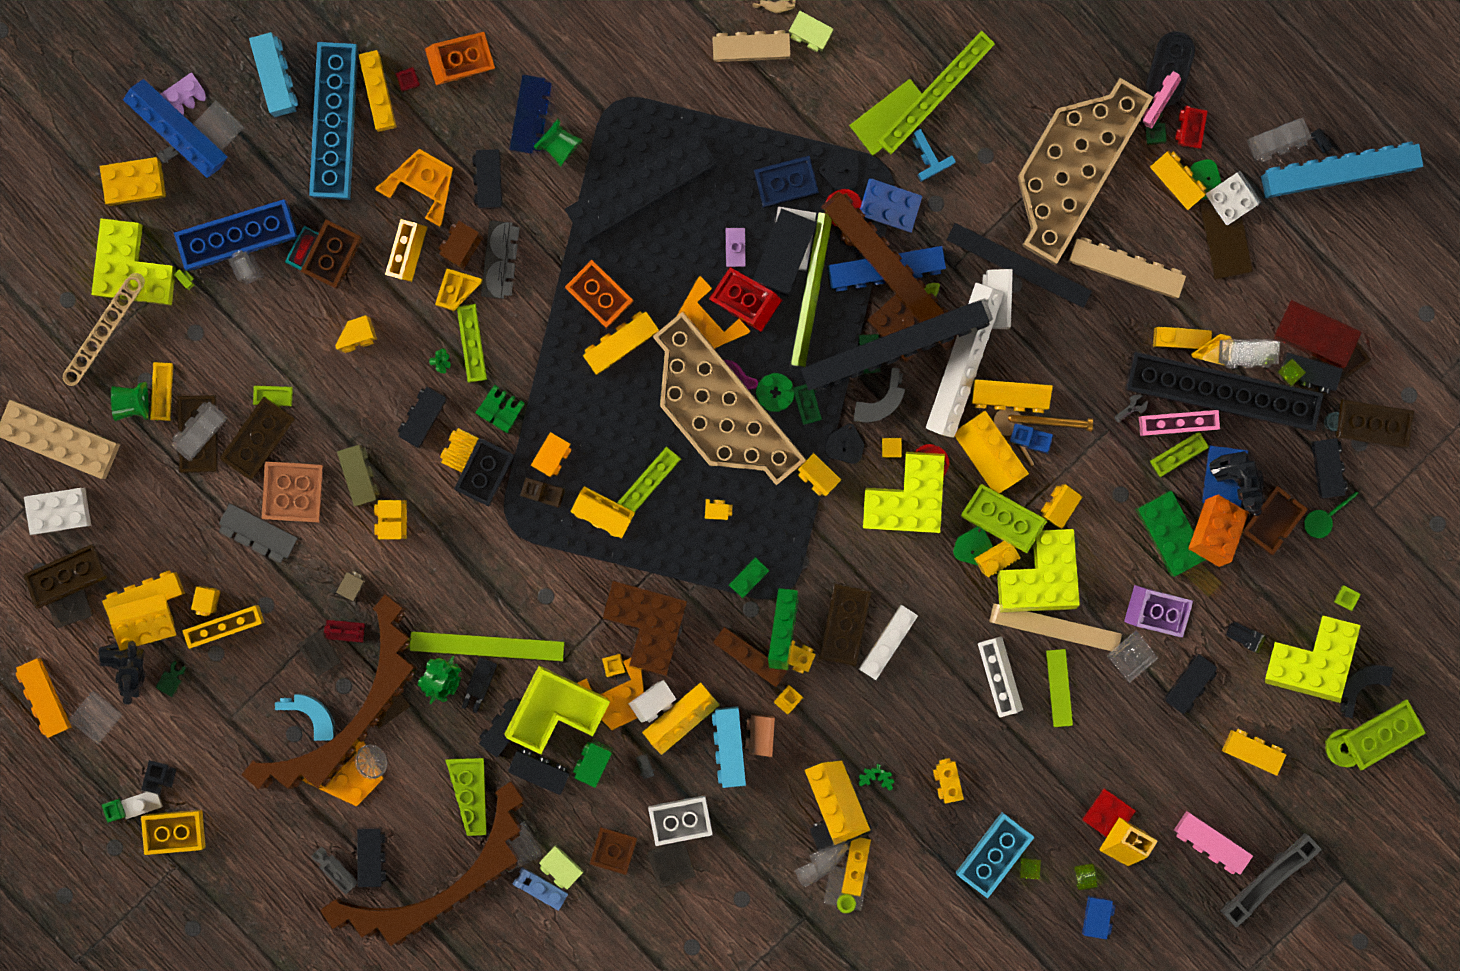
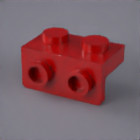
(1191, 127)

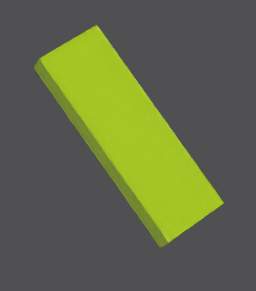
(1179, 454)

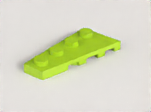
(469, 787)

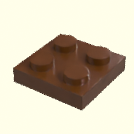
(613, 850)

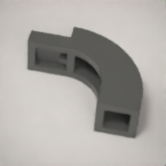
(876, 411)

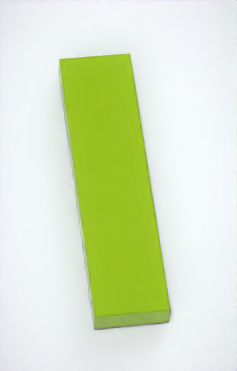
(471, 343)
(649, 480)
(1059, 687)

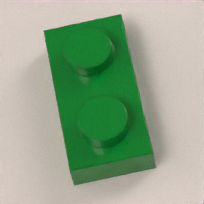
(749, 577)

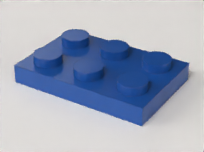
(890, 205)

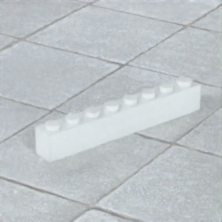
(962, 368)

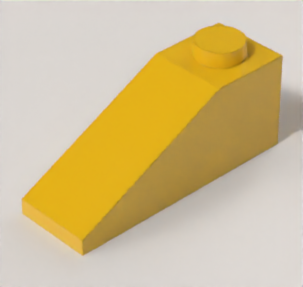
(1180, 338)

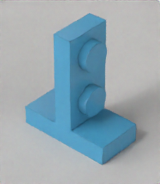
(929, 158)

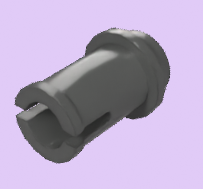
(167, 154)
(645, 766)

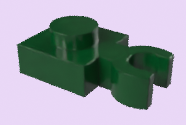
(1157, 134)
(169, 681)

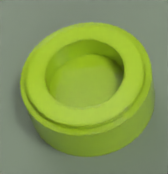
(846, 903)

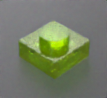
(1291, 372)
(1030, 868)

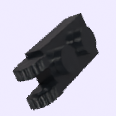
(480, 682)

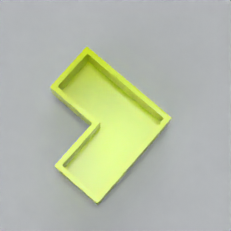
(118, 259)
(917, 505)
(1051, 583)
(1316, 672)
(550, 700)

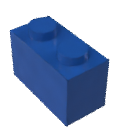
(1097, 917)

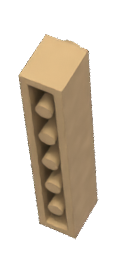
(1126, 268)

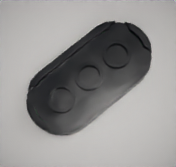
(1173, 53)

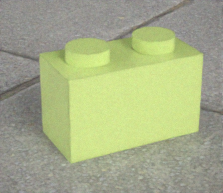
(810, 31)
(560, 867)

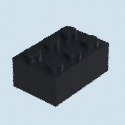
(484, 472)

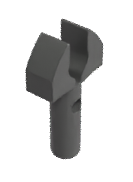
(1131, 408)

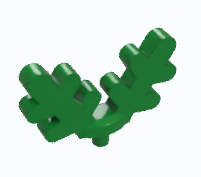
(870, 773)

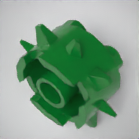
(440, 679)

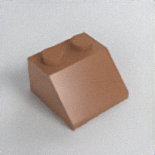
(761, 735)

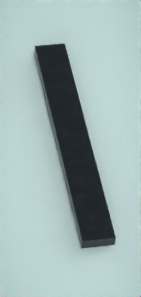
(1020, 265)

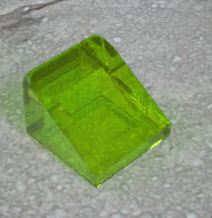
(1085, 876)

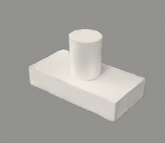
(141, 804)

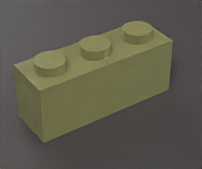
(358, 475)

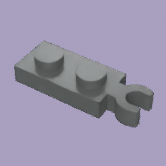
(335, 870)

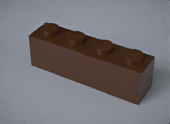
(748, 656)

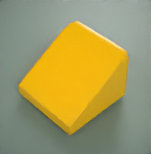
(788, 699)

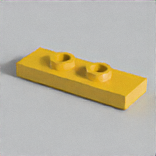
(161, 391)
(856, 867)

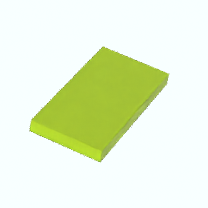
(883, 115)
(1004, 518)
(1383, 734)

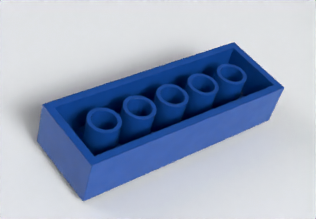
(242, 231)

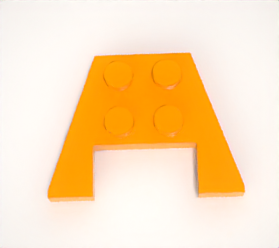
(426, 176)
(704, 322)
(618, 710)
(349, 783)

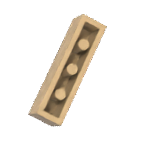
(751, 47)

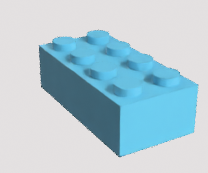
(272, 74)
(730, 747)
(994, 855)

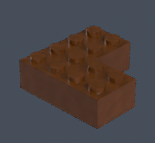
(655, 617)

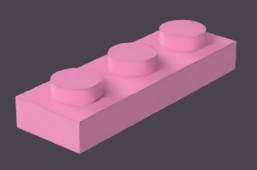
(1161, 99)

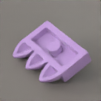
(183, 93)

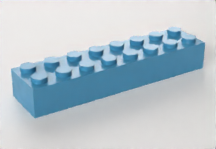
(333, 121)
(1341, 171)

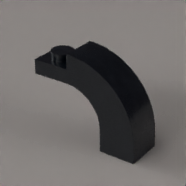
(1358, 680)

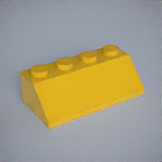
(1011, 395)
(990, 453)
(837, 801)

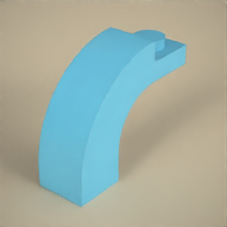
(321, 717)

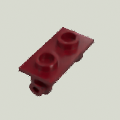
(344, 630)

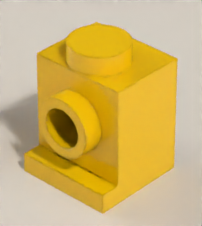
(717, 510)

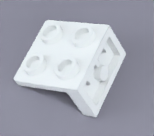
(1233, 198)

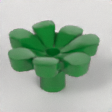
(440, 361)

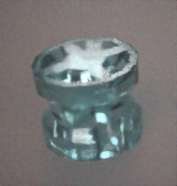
(1329, 418)

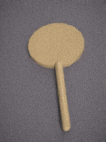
(1006, 427)

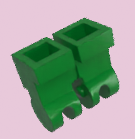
(503, 418)

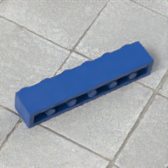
(175, 128)
(861, 271)

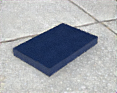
(786, 181)

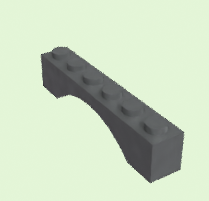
(1286, 864)

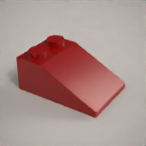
(745, 299)

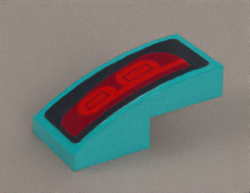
(301, 248)

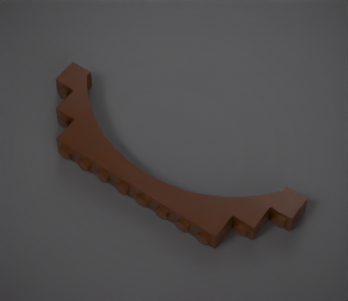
(390, 678)
(400, 921)

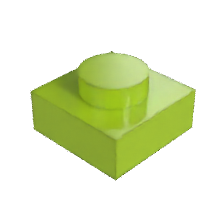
(185, 278)
(1347, 598)

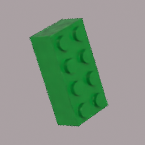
(1169, 532)

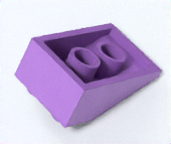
(1158, 611)

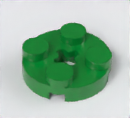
(766, 398)

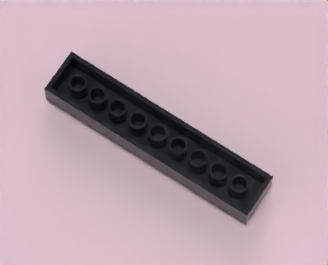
(899, 343)
(1223, 391)

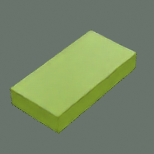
(279, 395)

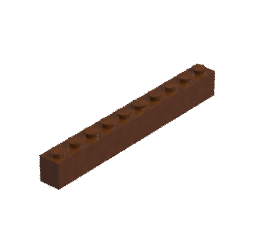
(883, 260)

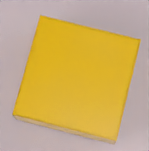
(891, 447)
(613, 665)

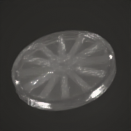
(371, 761)

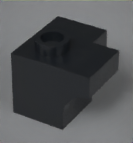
(157, 776)

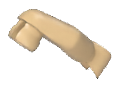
(776, 7)

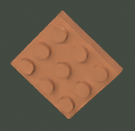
(292, 491)

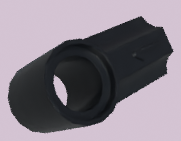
(1249, 638)

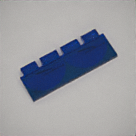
(527, 114)

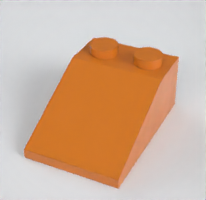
(459, 58)

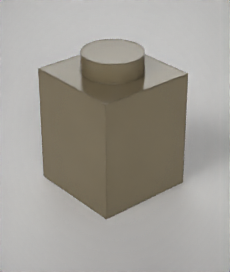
(351, 585)

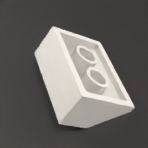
(1001, 281)

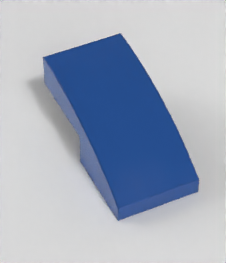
(1031, 438)

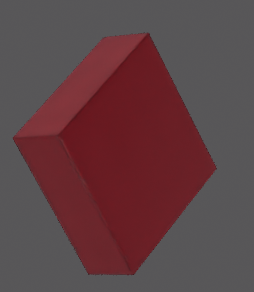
(407, 79)

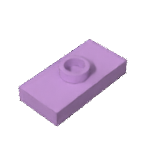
(735, 247)

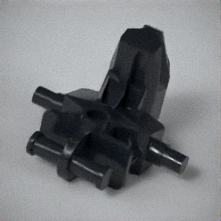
(1246, 475)
(130, 668)

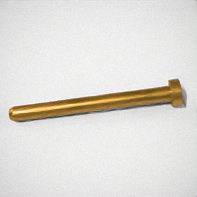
(1052, 421)

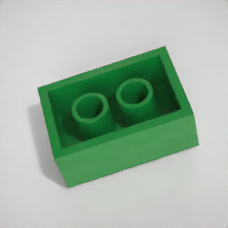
(594, 762)

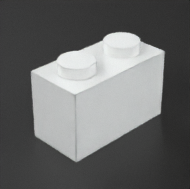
(652, 701)

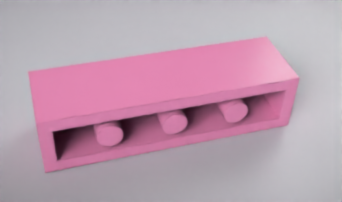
(1179, 422)
(1213, 843)

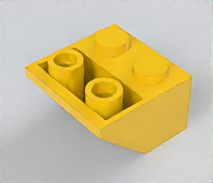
(355, 333)
(818, 475)
(1061, 505)
(1128, 843)

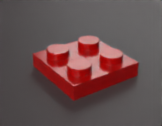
(1106, 812)

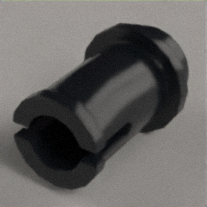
(1321, 140)

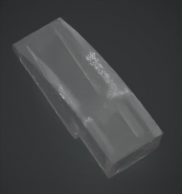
(822, 863)

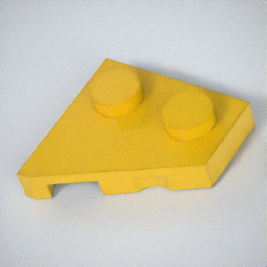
(455, 289)

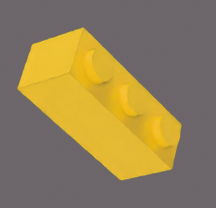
(1178, 179)
(406, 250)
(602, 512)
(1254, 751)

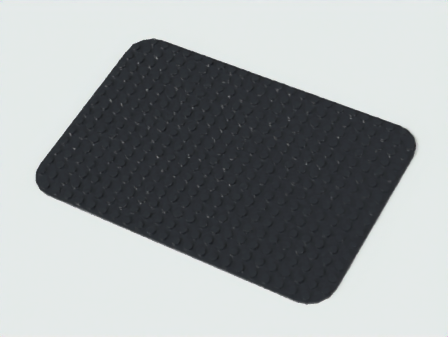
(617, 415)

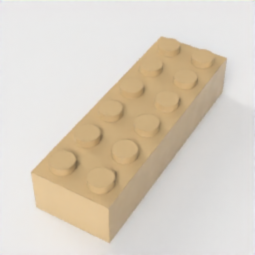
(58, 439)

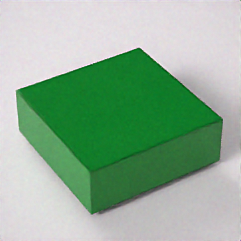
(113, 810)

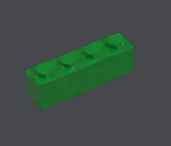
(783, 629)

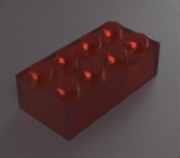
(1317, 334)

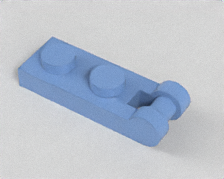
(541, 889)

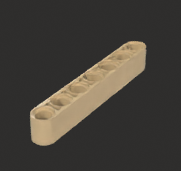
(107, 321)
(1057, 628)

